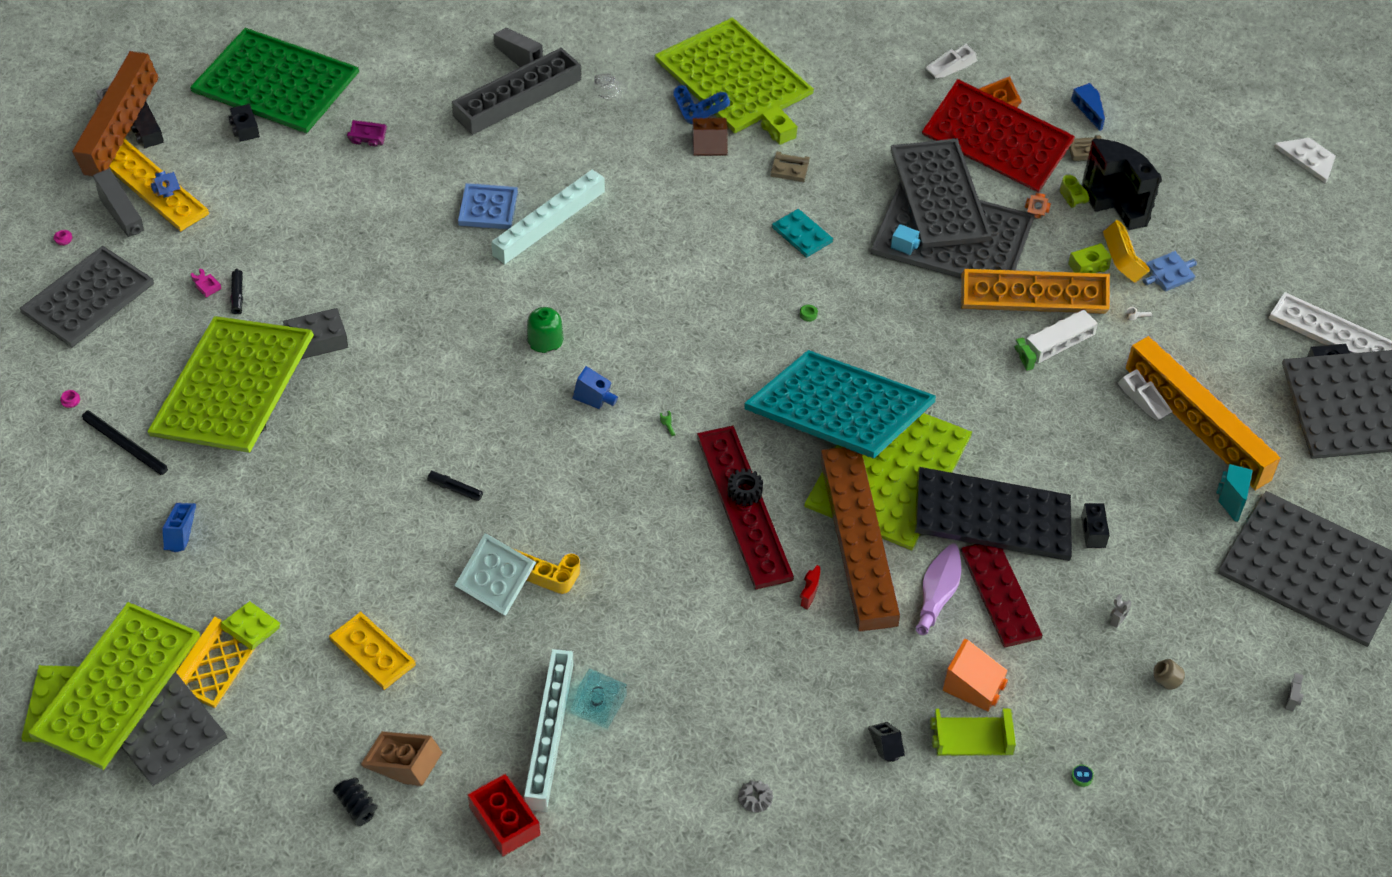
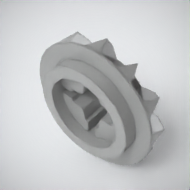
(749, 802)

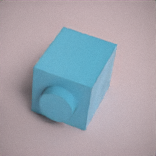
(905, 239)

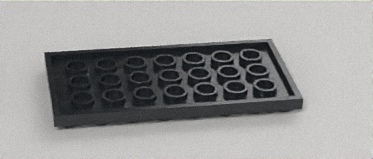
(993, 513)

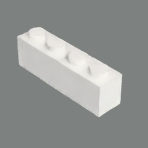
(1062, 335)

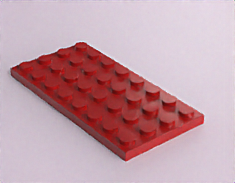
(999, 135)

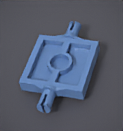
(1170, 271)

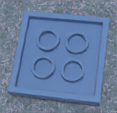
(488, 206)

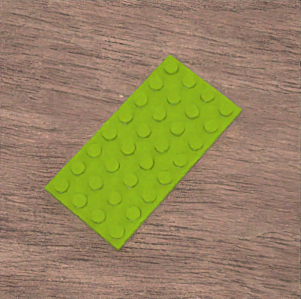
(114, 685)

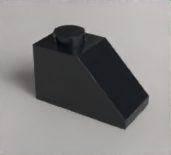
(887, 741)

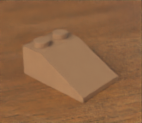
(403, 757)

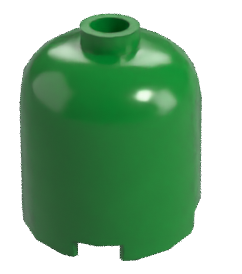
(544, 330)

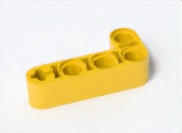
(1123, 252)
(555, 573)

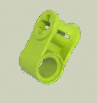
(1073, 191)

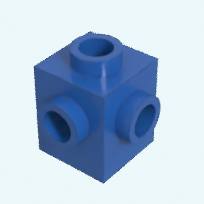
(171, 184)

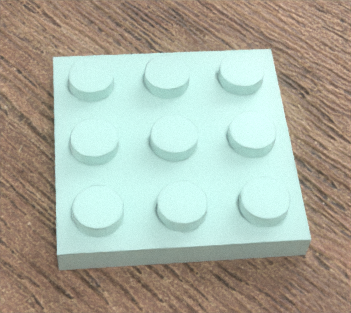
(495, 574)

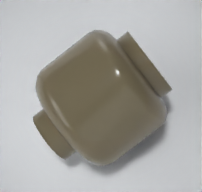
(1169, 674)

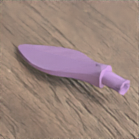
(939, 586)

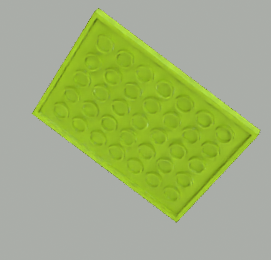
(734, 63)
(231, 384)
(893, 475)

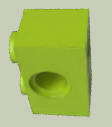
(779, 125)
(1090, 260)

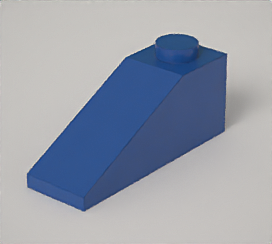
(1089, 102)
(178, 527)

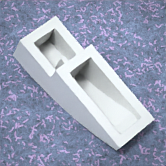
(952, 61)
(1145, 395)

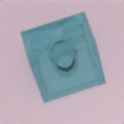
(599, 698)

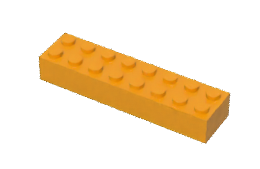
(1035, 291)

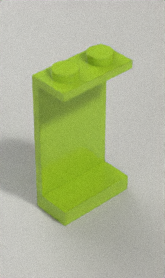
(973, 735)

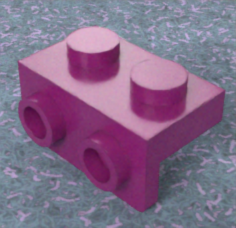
(367, 132)

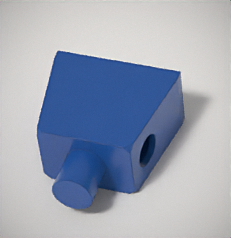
(593, 389)

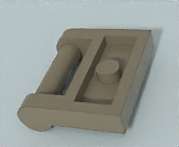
(1080, 148)
(788, 170)

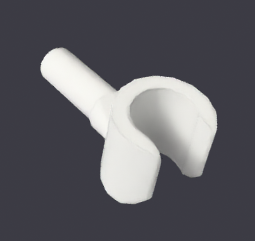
(1133, 314)

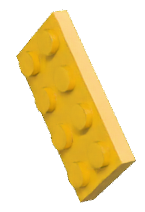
(372, 650)

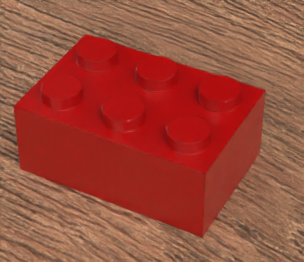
(504, 815)

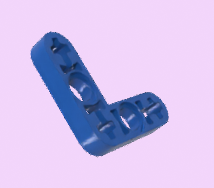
(697, 109)

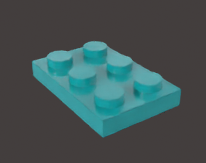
(802, 233)

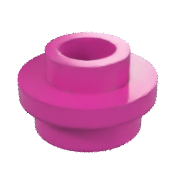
(63, 237)
(67, 395)

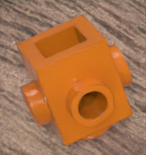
(1030, 205)

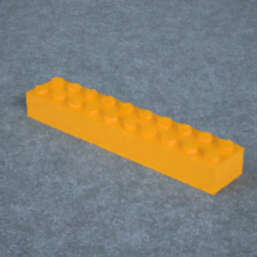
(1203, 412)

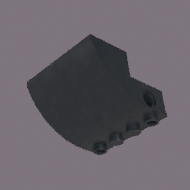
(1121, 180)

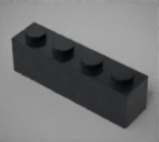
(147, 128)

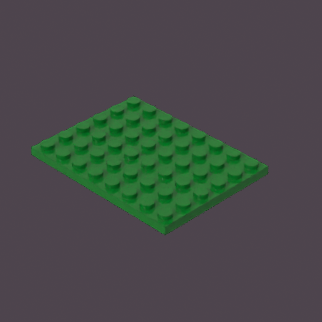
(275, 79)

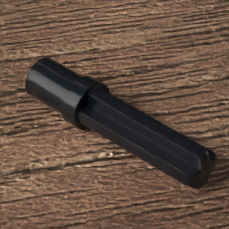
(236, 292)
(447, 482)

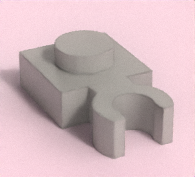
(1294, 695)

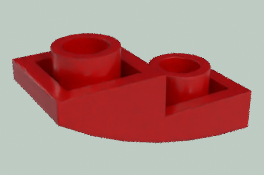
(811, 587)

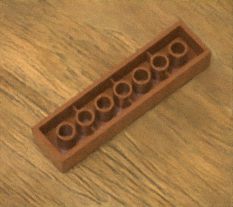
(115, 114)

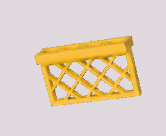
(197, 658)

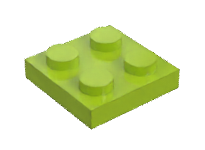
(250, 625)

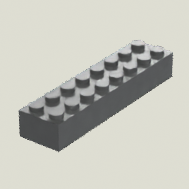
(516, 90)

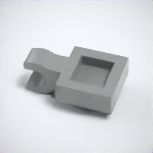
(1120, 611)

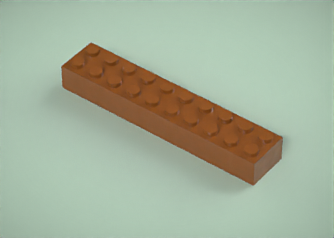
(859, 540)

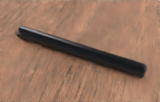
(124, 442)

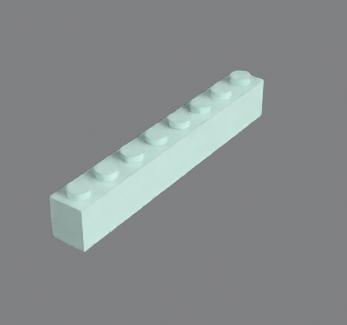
(548, 216)
(549, 730)

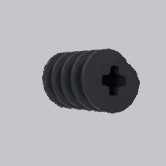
(355, 800)

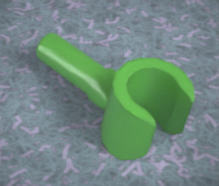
(667, 421)

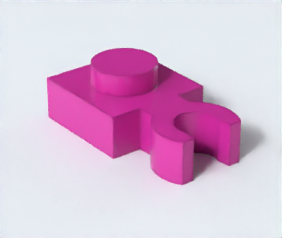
(206, 284)

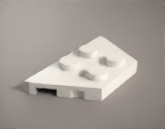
(1309, 156)

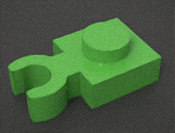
(1026, 356)

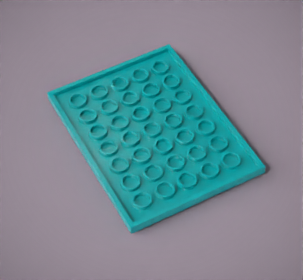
(840, 403)

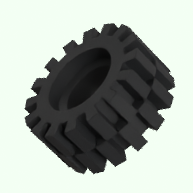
(745, 496)

